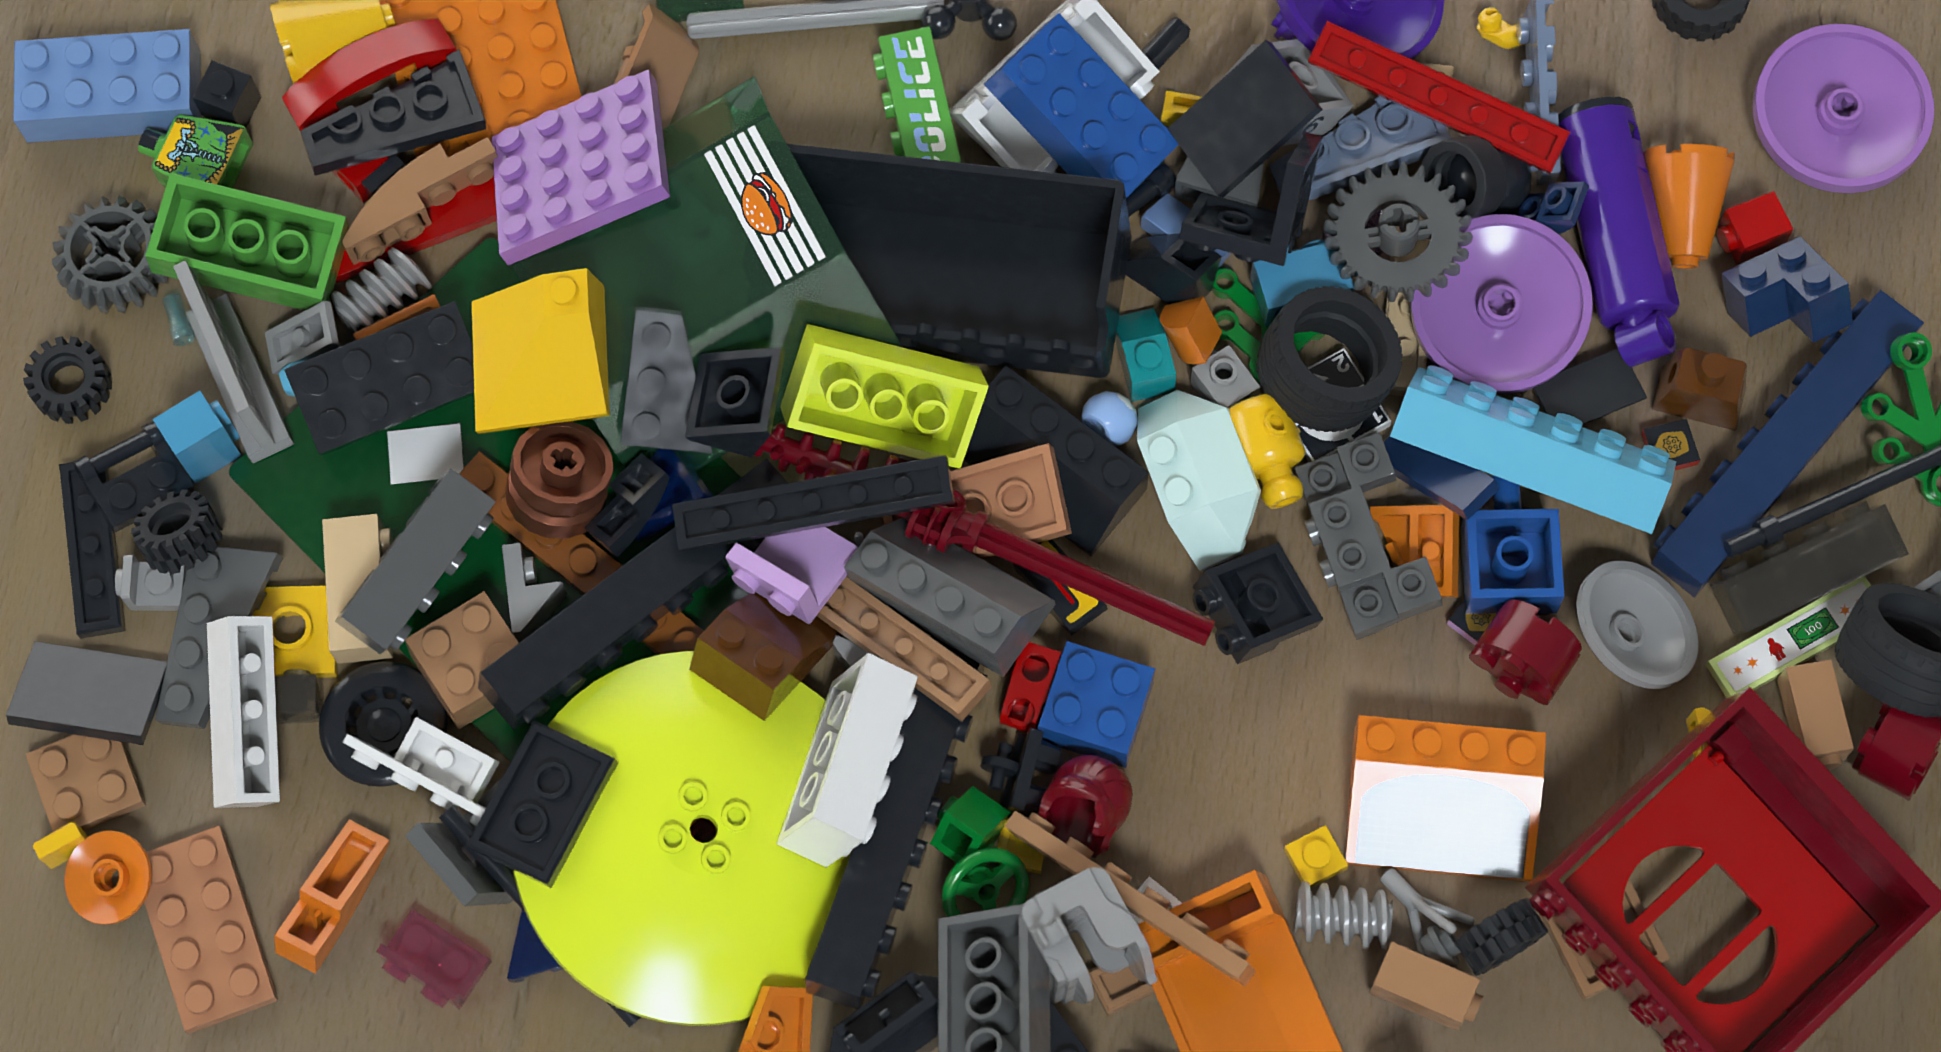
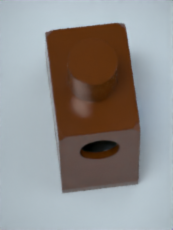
(1702, 388)

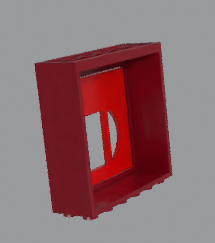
(1786, 841)

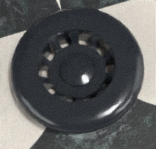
(381, 722)

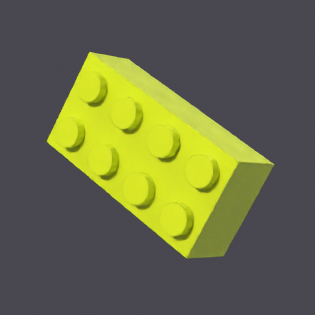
(883, 396)

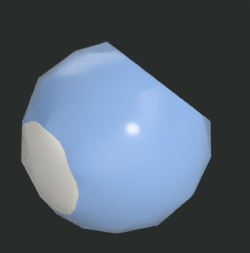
(1110, 417)

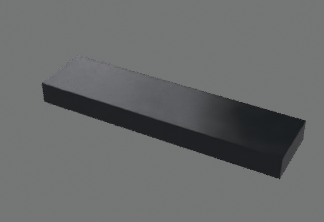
(91, 559)

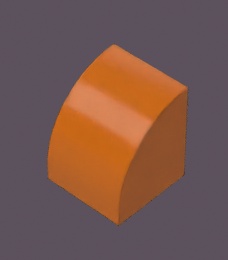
(1191, 329)

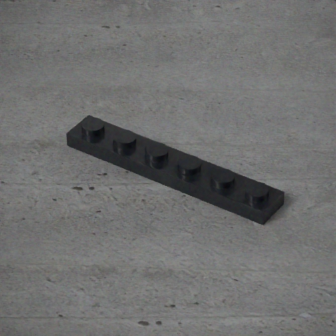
(813, 503)

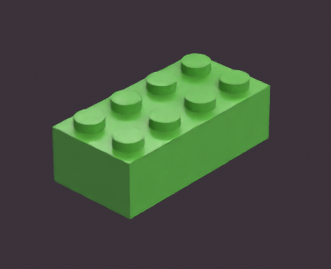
(247, 243)

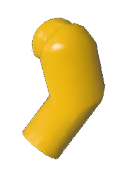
(1496, 30)

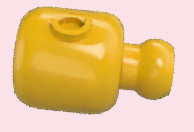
(1271, 448)

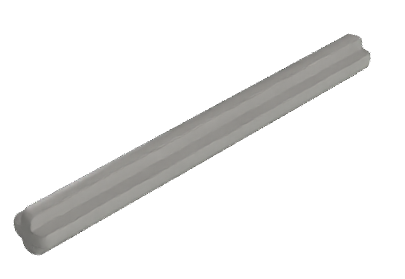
(804, 16)

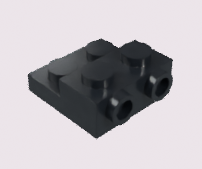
(1255, 603)

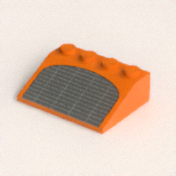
(1445, 798)

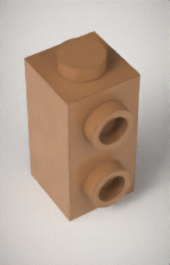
(1816, 711)
(1427, 987)

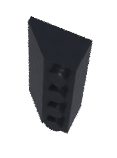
(1095, 476)

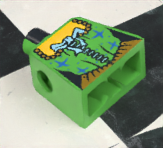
(198, 150)

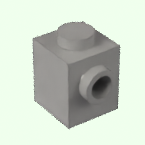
(1224, 379)

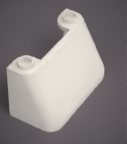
(1003, 136)

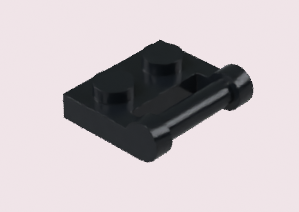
(130, 492)

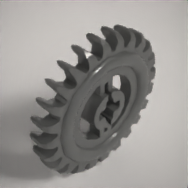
(1402, 198)

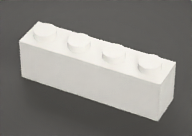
(243, 711)

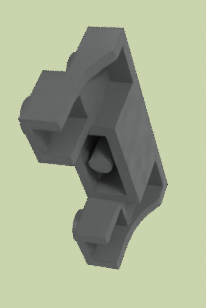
(1354, 553)

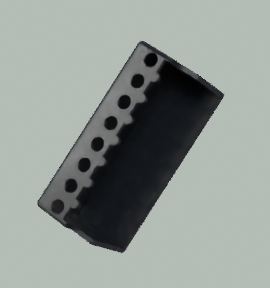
(982, 255)

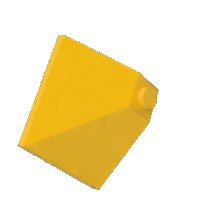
(540, 352)

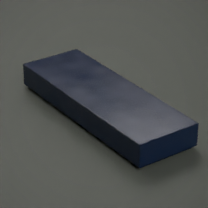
(1440, 478)

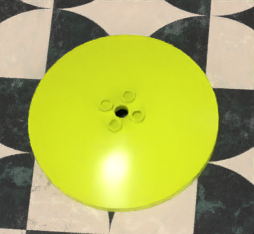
(644, 906)

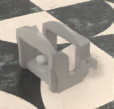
(1095, 911)

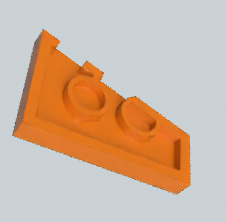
(780, 1021)

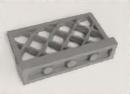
(234, 369)

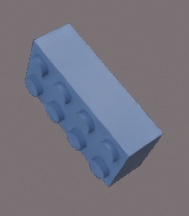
(104, 84)

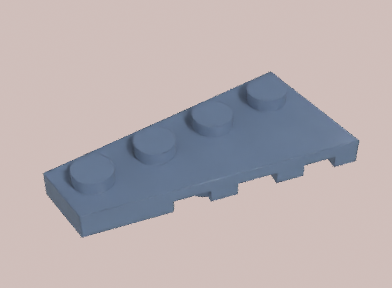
(1534, 71)
(1368, 140)

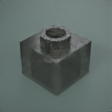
(298, 697)

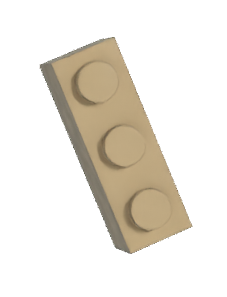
(350, 554)

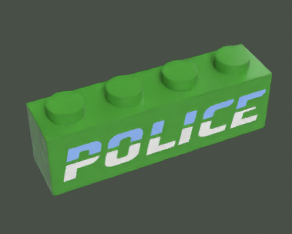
(915, 96)

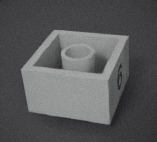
(1319, 84)

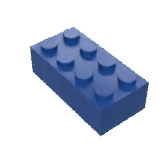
(1080, 108)

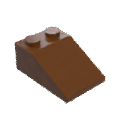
(759, 653)

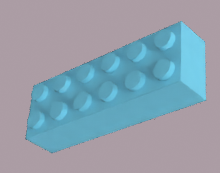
(1535, 448)

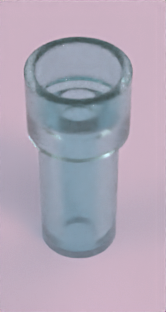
(180, 329)

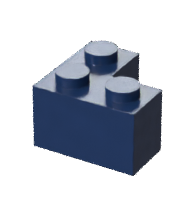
(1785, 285)

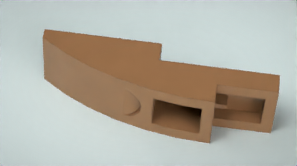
(401, 203)

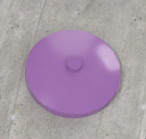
(1843, 108)
(1511, 310)

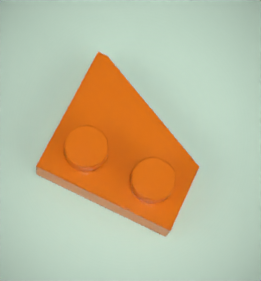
(1420, 533)

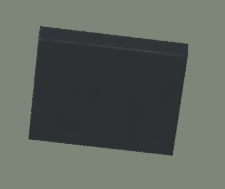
(735, 399)

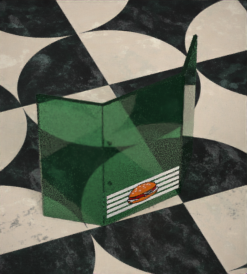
(729, 248)

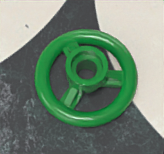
(980, 883)

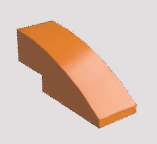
(330, 896)

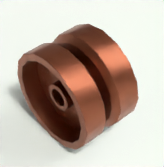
(558, 479)

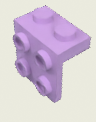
(794, 570)

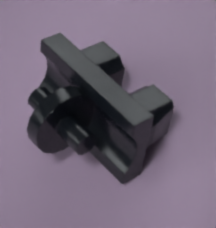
(1014, 769)

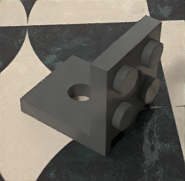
(443, 853)

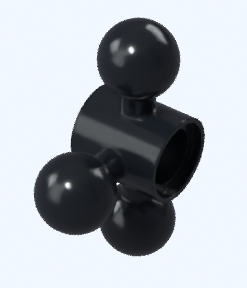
(998, 22)

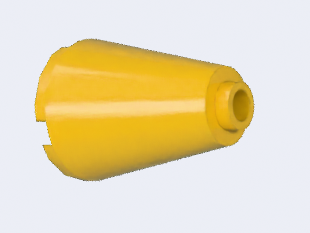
(321, 27)

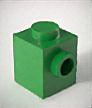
(969, 824)

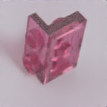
(434, 960)

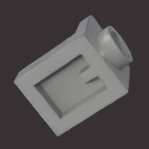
(148, 589)

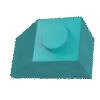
(1145, 355)

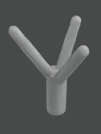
(1414, 901)

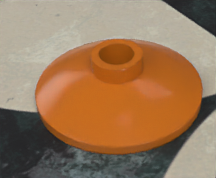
(91, 872)

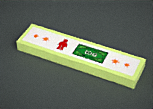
(1786, 642)

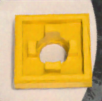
(312, 649)

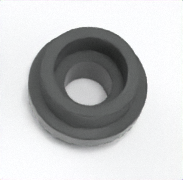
(1440, 946)

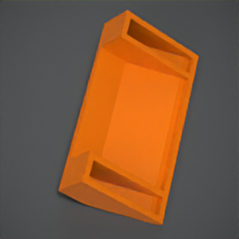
(1217, 1014)

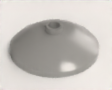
(1637, 624)

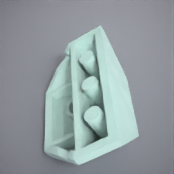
(1199, 475)

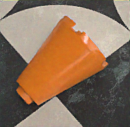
(1689, 197)

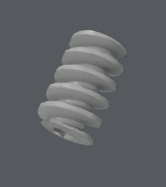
(379, 290)
(1343, 915)

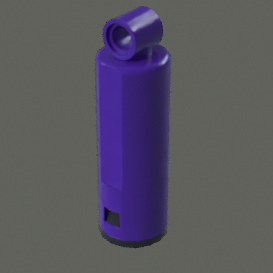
(1621, 228)

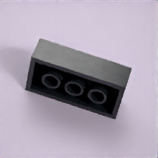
(385, 378)

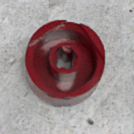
(1526, 652)
(1899, 750)

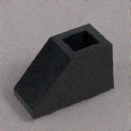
(1172, 268)

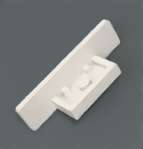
(436, 762)

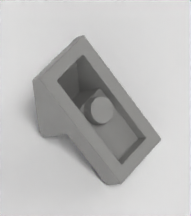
(302, 336)
(528, 604)

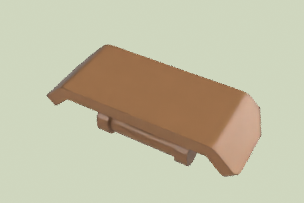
(667, 53)

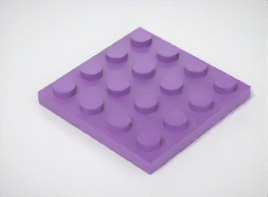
(579, 167)

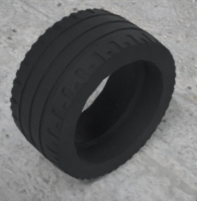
(1350, 321)
(1895, 647)

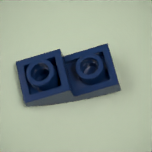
(1556, 207)

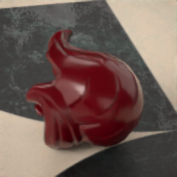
(1087, 801)

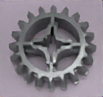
(93, 281)

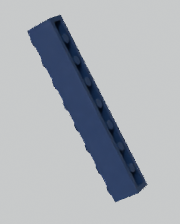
(1785, 444)

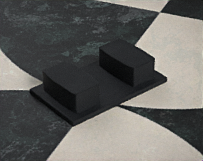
(1591, 388)

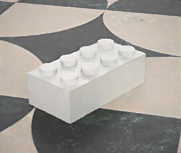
(849, 761)

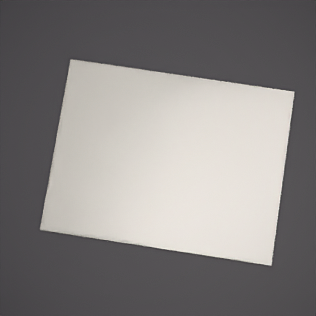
(424, 453)

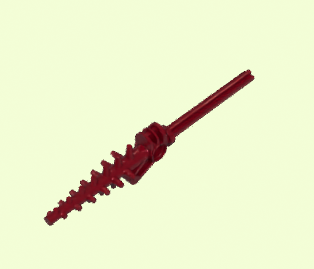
(956, 524)

